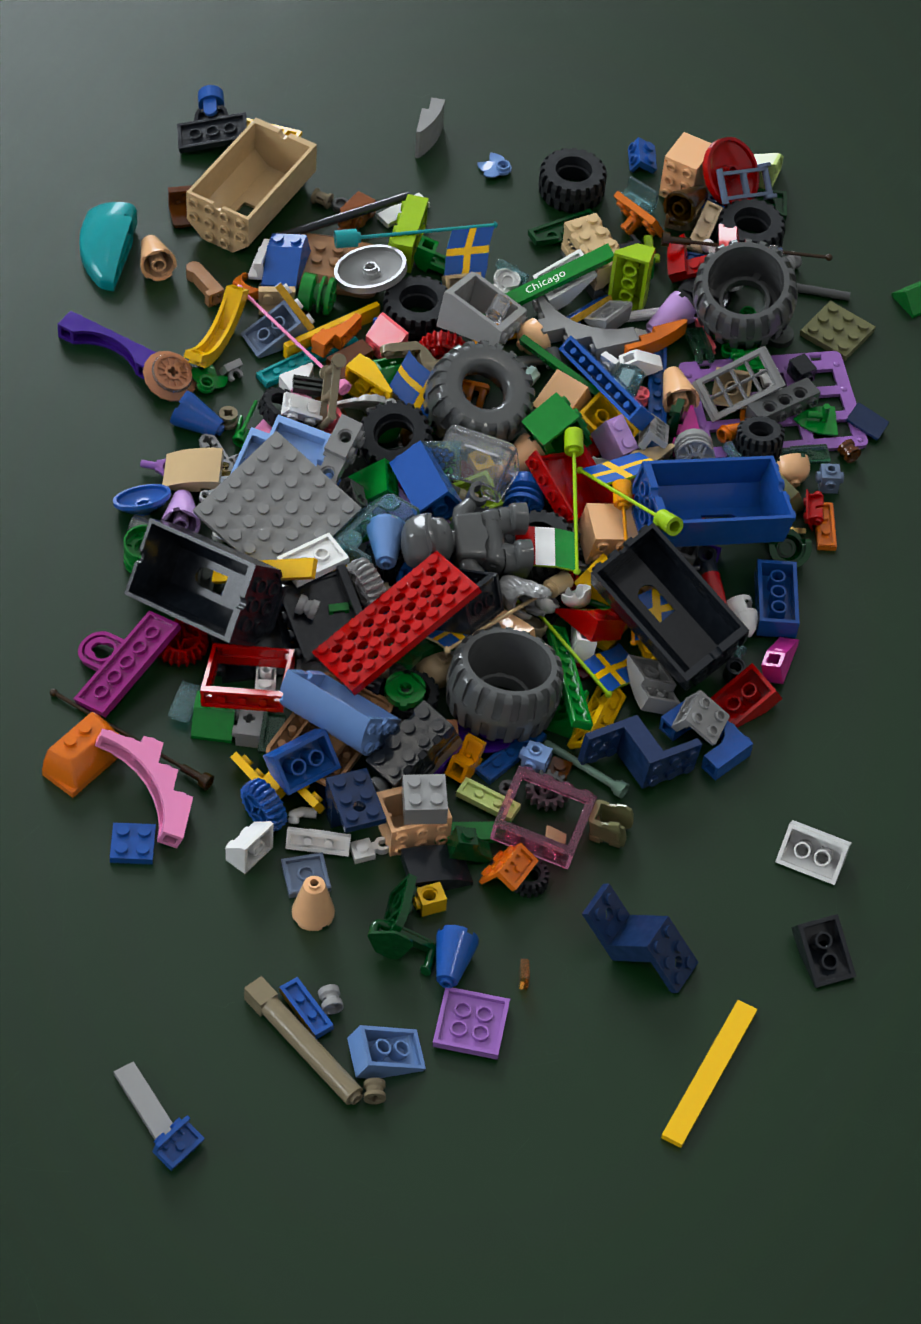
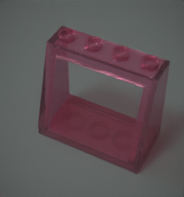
(537, 844)

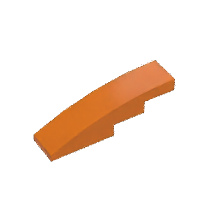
(661, 337)

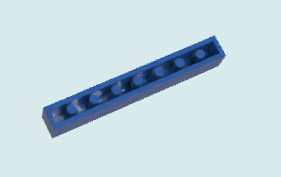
(606, 383)

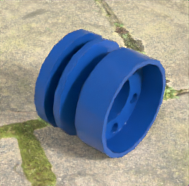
(525, 490)

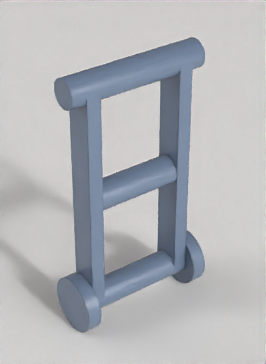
(763, 167)

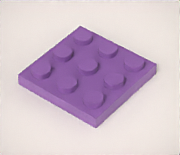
(471, 1022)

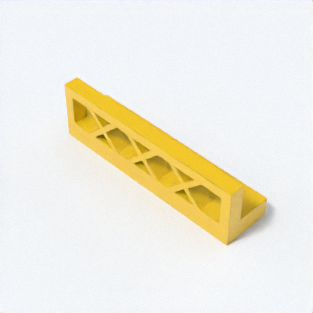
(602, 716)

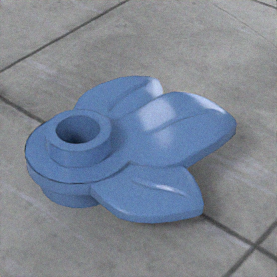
(495, 167)

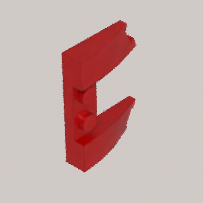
(683, 268)

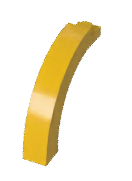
(221, 329)

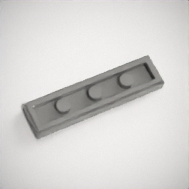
(143, 1099)

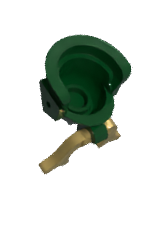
(792, 548)

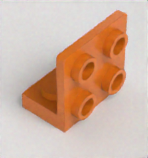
(510, 866)

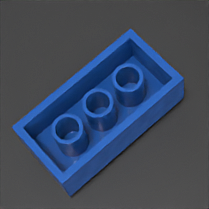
(776, 598)

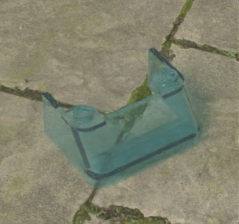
(351, 536)

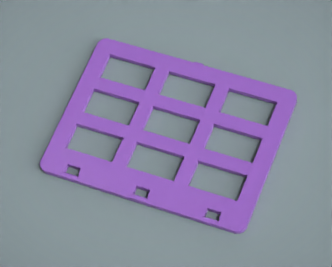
(829, 362)

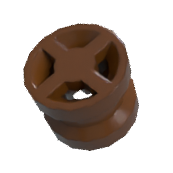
(849, 450)

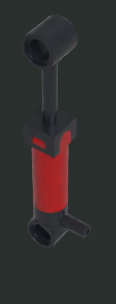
(710, 573)

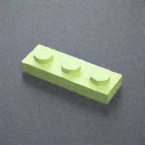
(485, 798)

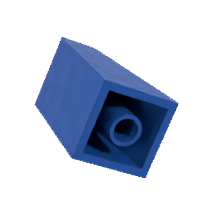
(425, 481)

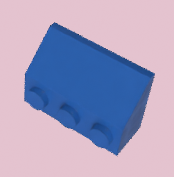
(302, 761)

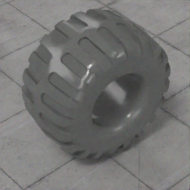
(751, 266)
(449, 406)
(507, 661)

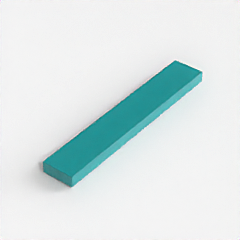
(270, 375)

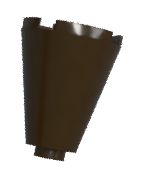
(685, 204)

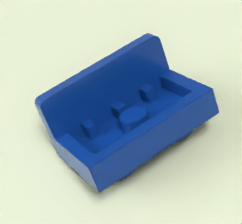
(642, 155)
(177, 1143)

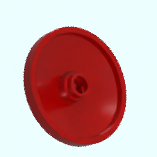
(730, 155)

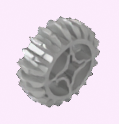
(365, 580)

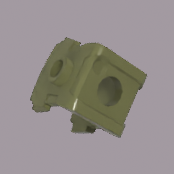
(619, 818)

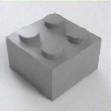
(424, 799)

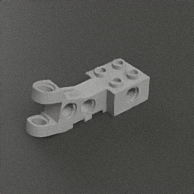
(337, 452)

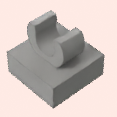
(230, 368)

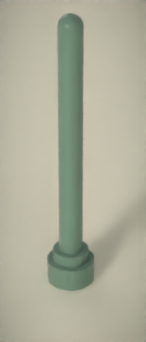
(618, 787)

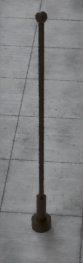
(666, 239)
(204, 780)

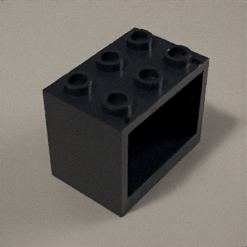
(480, 609)

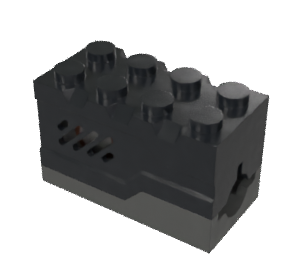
(416, 747)

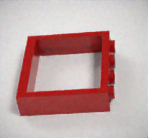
(241, 697)

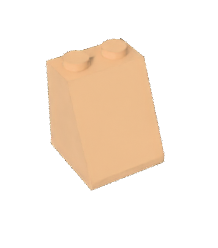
(564, 385)

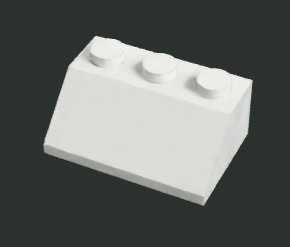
(813, 852)

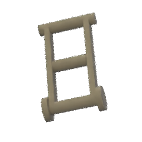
(330, 388)

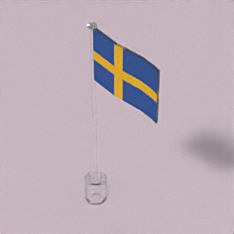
(412, 376)

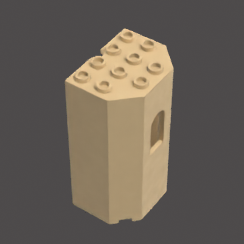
(256, 170)

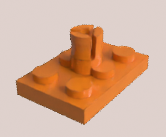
(636, 217)

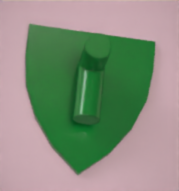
(819, 420)

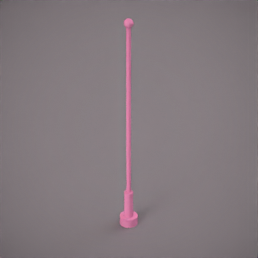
(344, 385)

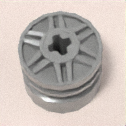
(693, 443)

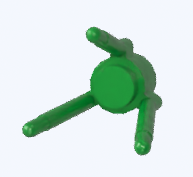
(241, 434)

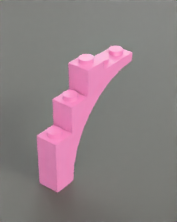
(159, 778)

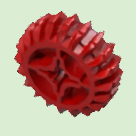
(440, 342)
(192, 647)

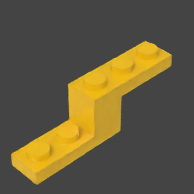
(245, 764)

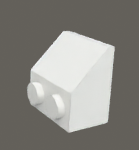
(250, 845)

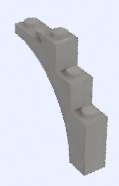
(592, 338)

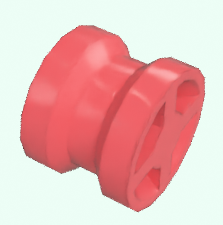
(643, 396)

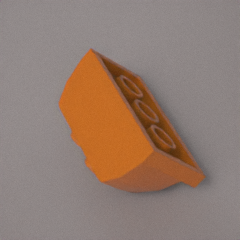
(75, 758)

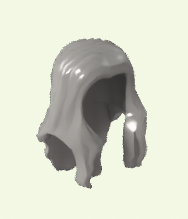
(522, 589)

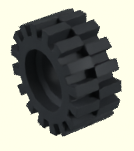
(536, 886)

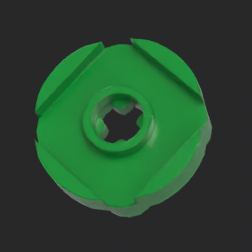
(401, 699)

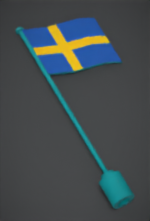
(465, 250)

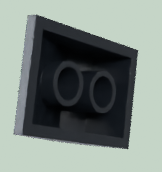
(824, 950)

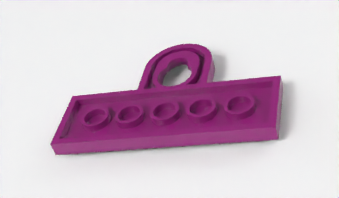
(125, 665)

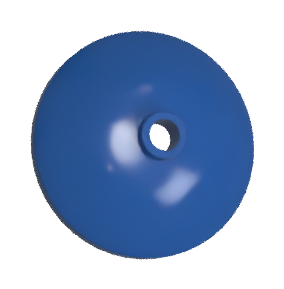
(142, 499)

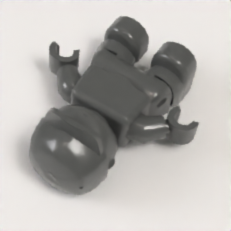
(472, 538)

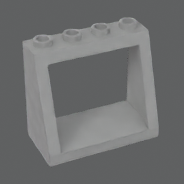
(464, 306)

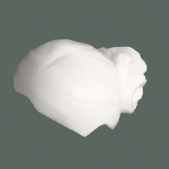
(506, 280)

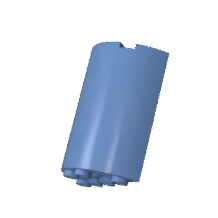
(337, 710)

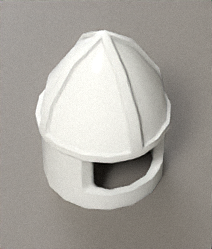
(744, 611)

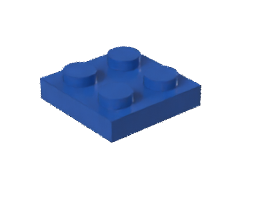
(132, 843)

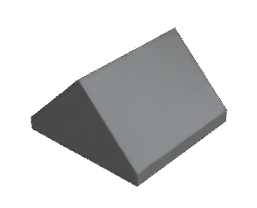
(610, 315)

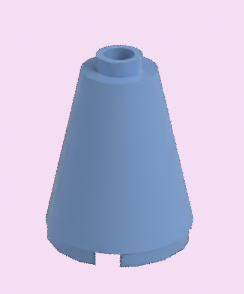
(385, 539)

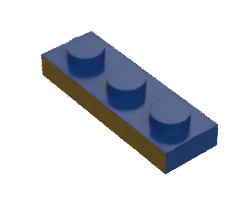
(587, 309)
(306, 1008)

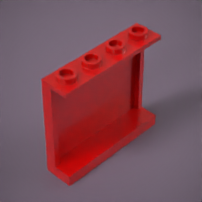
(555, 480)

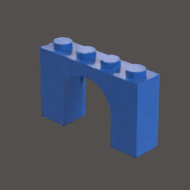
(729, 753)

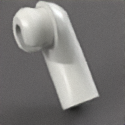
(306, 812)

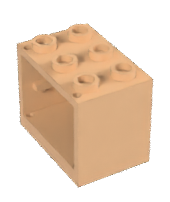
(683, 165)
(603, 530)
(405, 836)

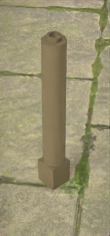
(265, 1002)

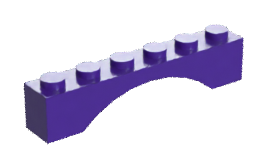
(81, 330)

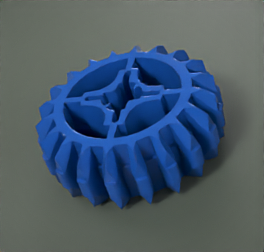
(263, 803)

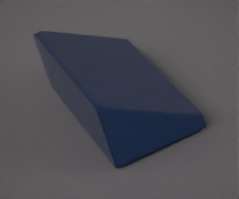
(867, 421)

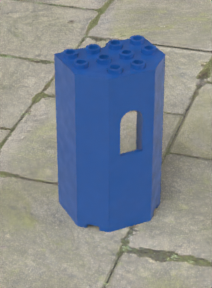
(716, 487)

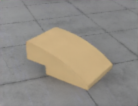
(193, 469)

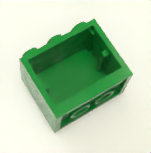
(550, 421)

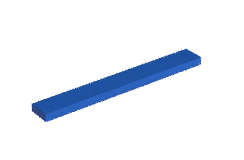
(655, 387)

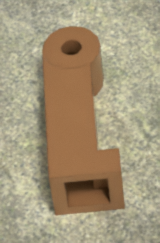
(205, 283)

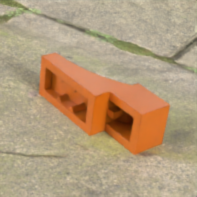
(336, 336)

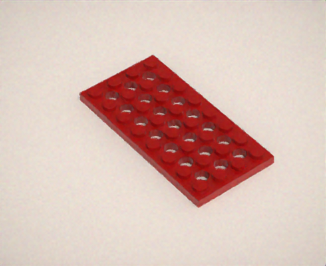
(403, 642)

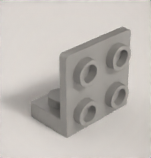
(702, 716)

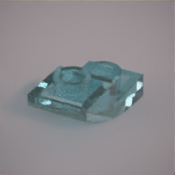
(184, 702)

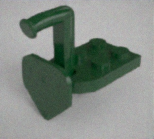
(396, 939)

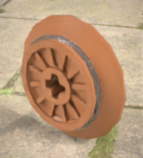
(162, 382)

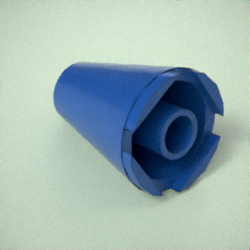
(196, 416)
(453, 953)

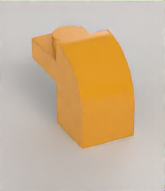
(468, 758)

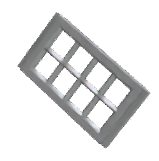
(770, 368)

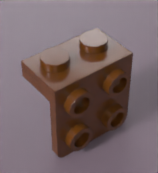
(178, 206)

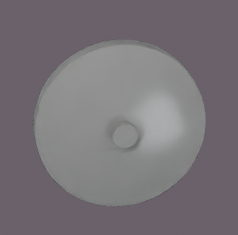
(370, 269)

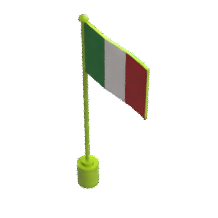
(552, 545)

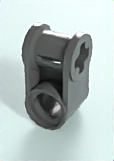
(354, 491)

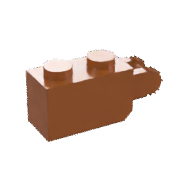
(357, 200)

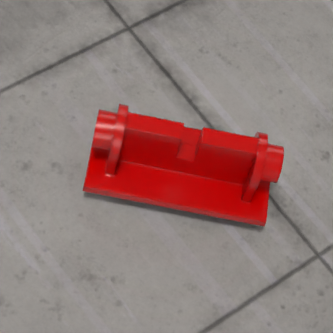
(813, 515)

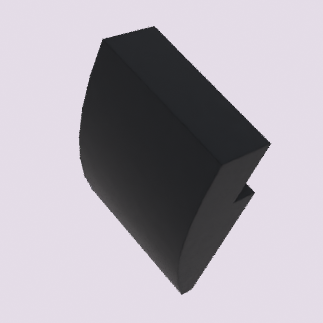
(434, 865)

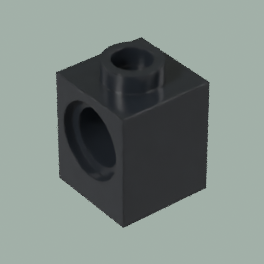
(800, 368)

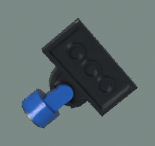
(211, 123)

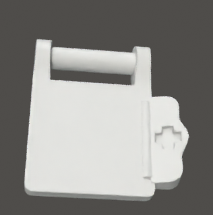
(364, 402)

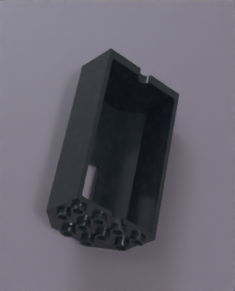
(169, 582)
(699, 631)

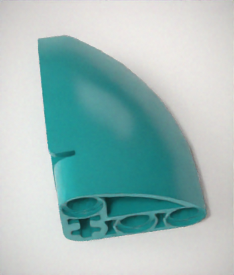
(106, 241)

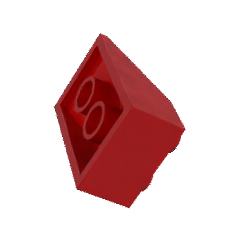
(594, 623)
(747, 696)

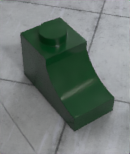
(465, 845)

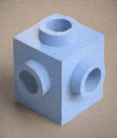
(536, 756)

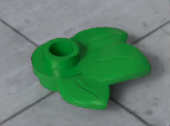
(207, 379)

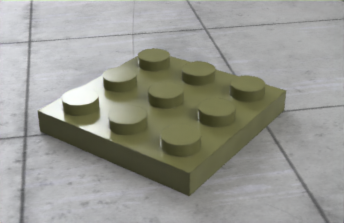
(837, 330)

